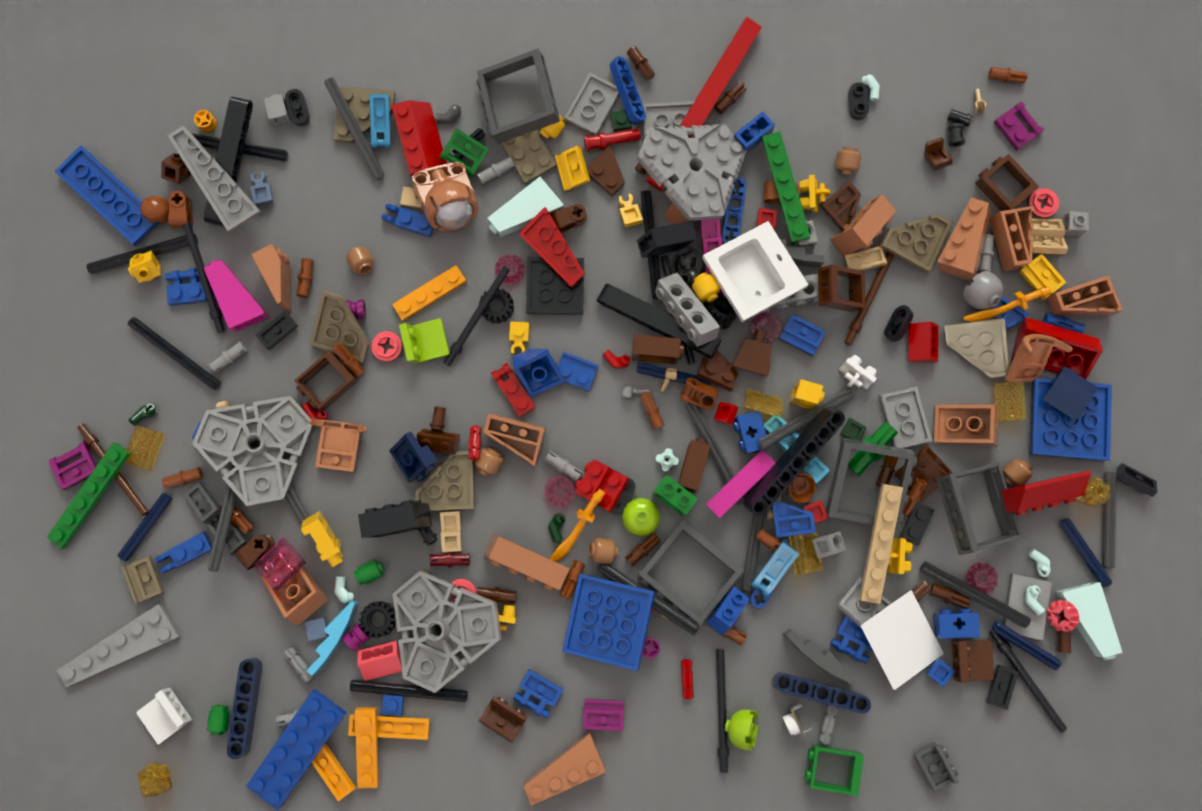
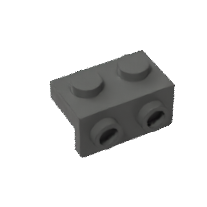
(935, 766)

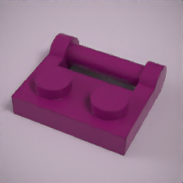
(1014, 129)
(76, 471)

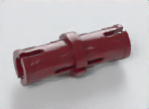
(449, 559)

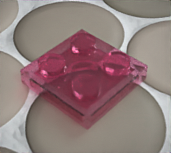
(280, 564)

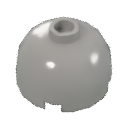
(984, 291)

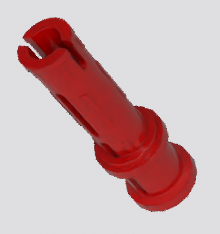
(604, 140)

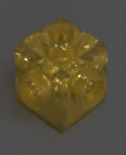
(1096, 492)
(154, 779)

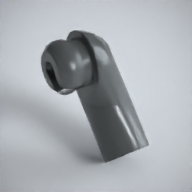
(450, 116)

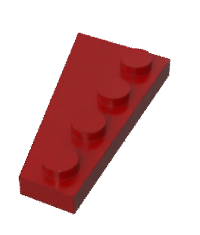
(550, 244)

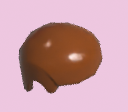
(155, 209)
(802, 488)

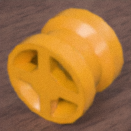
(205, 116)

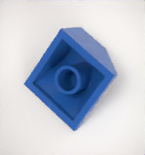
(537, 370)

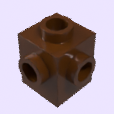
(174, 169)

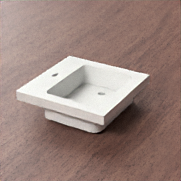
(752, 273)

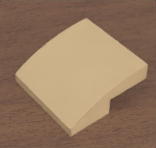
(1048, 236)

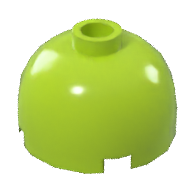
(641, 517)
(743, 729)

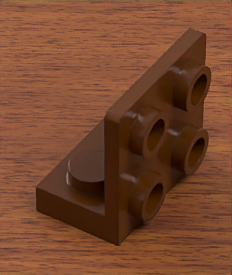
(928, 468)
(972, 660)

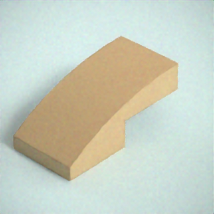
(451, 531)

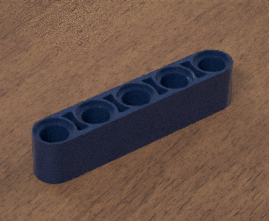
(830, 695)
(238, 716)

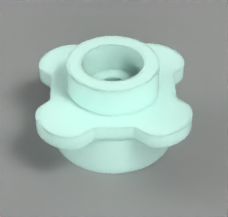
(667, 454)

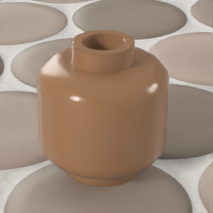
(848, 160)
(360, 260)
(489, 461)
(1017, 472)
(603, 551)

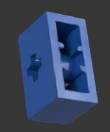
(752, 132)
(742, 424)
(728, 611)
(967, 626)

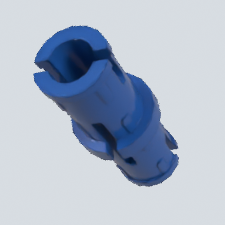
(1074, 326)

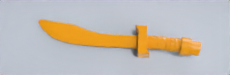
(1020, 301)
(584, 515)

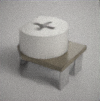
(792, 723)

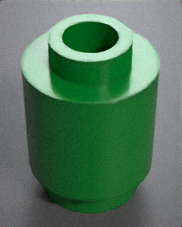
(369, 572)
(218, 719)

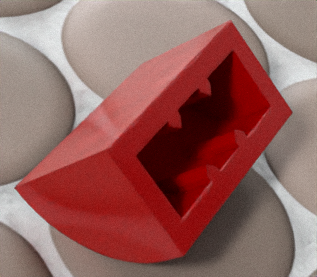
(923, 342)

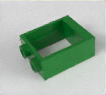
(678, 500)
(854, 773)

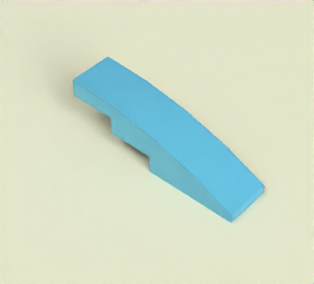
(815, 467)
(336, 631)

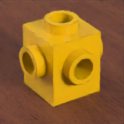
(144, 267)

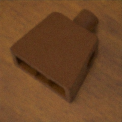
(754, 354)

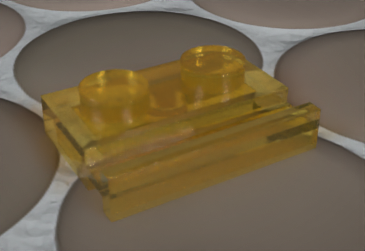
(1010, 401)
(764, 402)
(144, 447)
(807, 559)

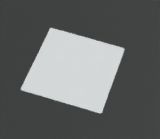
(902, 639)

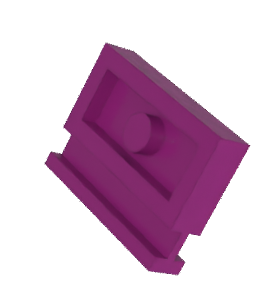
(603, 714)

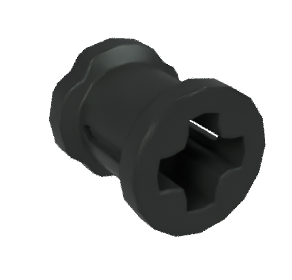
(956, 135)

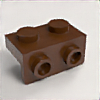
(439, 441)
(503, 719)

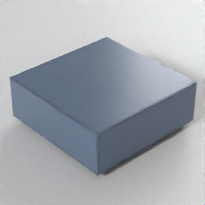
(315, 629)

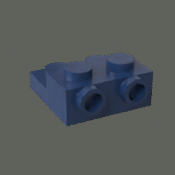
(412, 459)

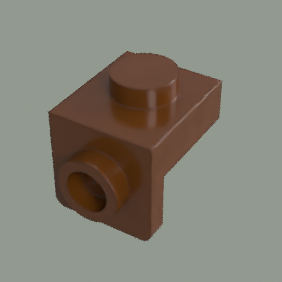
(936, 154)

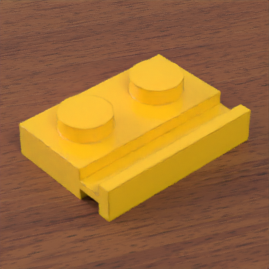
(572, 168)
(1042, 274)

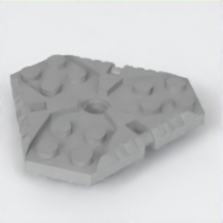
(695, 166)
(259, 473)
(467, 627)

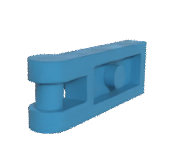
(379, 119)
(775, 568)

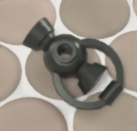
(688, 265)

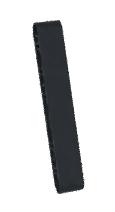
(231, 145)
(651, 318)
(785, 462)

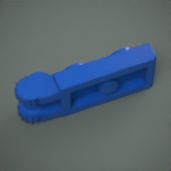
(408, 220)
(185, 552)

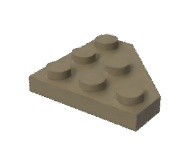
(359, 104)
(917, 240)
(338, 324)
(981, 344)
(450, 485)

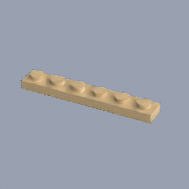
(881, 543)

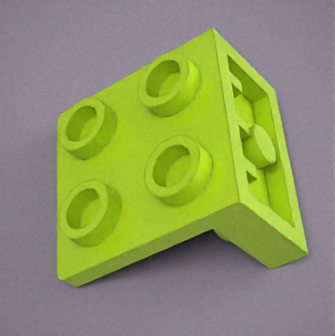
(424, 341)

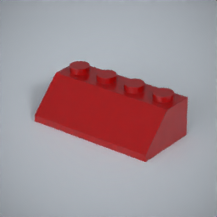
(418, 135)
(1080, 360)
(1045, 492)

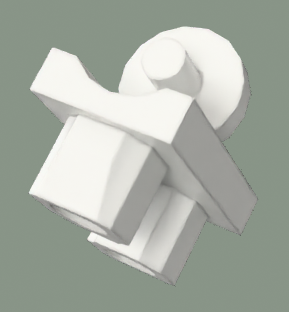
(856, 374)

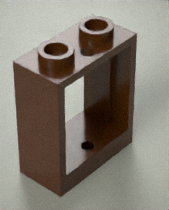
(995, 194)
(829, 296)
(657, 349)
(313, 370)
(694, 465)

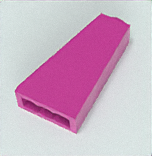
(234, 299)

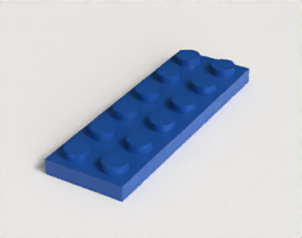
(105, 194)
(296, 749)

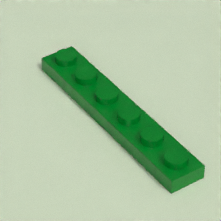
(786, 187)
(88, 495)

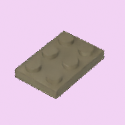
(529, 156)

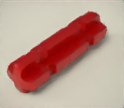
(474, 443)
(687, 679)

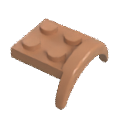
(1032, 357)
(338, 444)

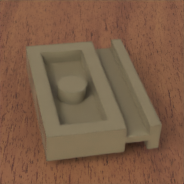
(143, 580)

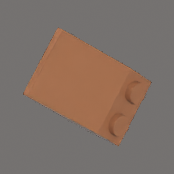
(276, 273)
(966, 425)
(298, 596)

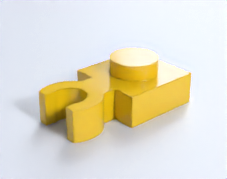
(630, 213)
(518, 334)

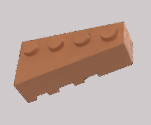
(966, 243)
(526, 562)
(567, 770)

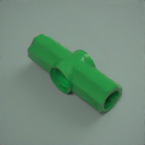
(863, 459)

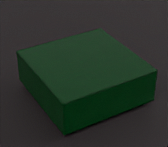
(853, 430)

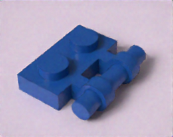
(184, 293)
(852, 632)
(542, 689)

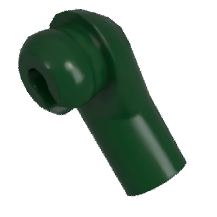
(144, 412)
(554, 527)

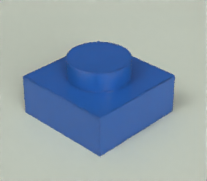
(940, 672)
(392, 705)

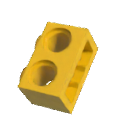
(807, 394)

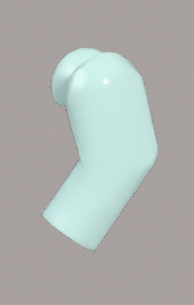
(873, 85)
(1042, 562)
(341, 592)
(1031, 599)

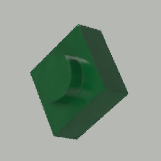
(620, 121)

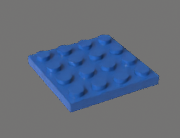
(1061, 436)
(609, 622)

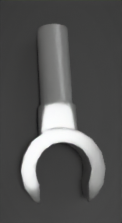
(628, 391)

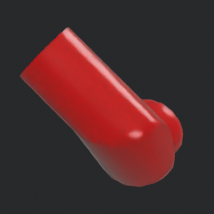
(616, 362)
(314, 414)

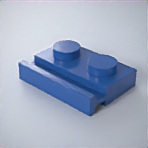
(802, 335)
(577, 371)

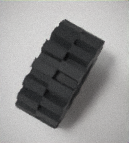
(721, 311)
(505, 312)
(367, 625)

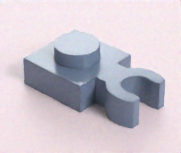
(261, 191)

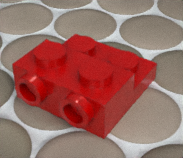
(601, 477)

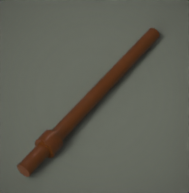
(856, 326)
(92, 441)

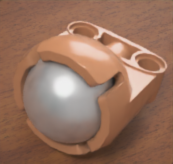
(446, 196)

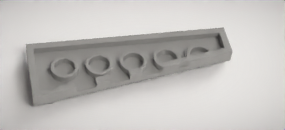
(220, 189)
(135, 638)

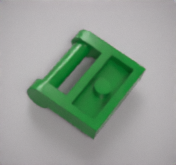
(468, 147)

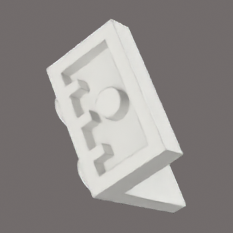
(164, 715)

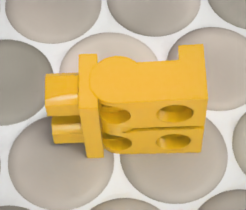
(324, 537)

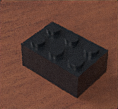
(394, 519)

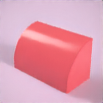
(379, 660)

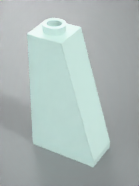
(523, 208)
(1094, 618)

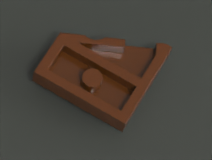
(606, 172)
(842, 204)
(718, 371)

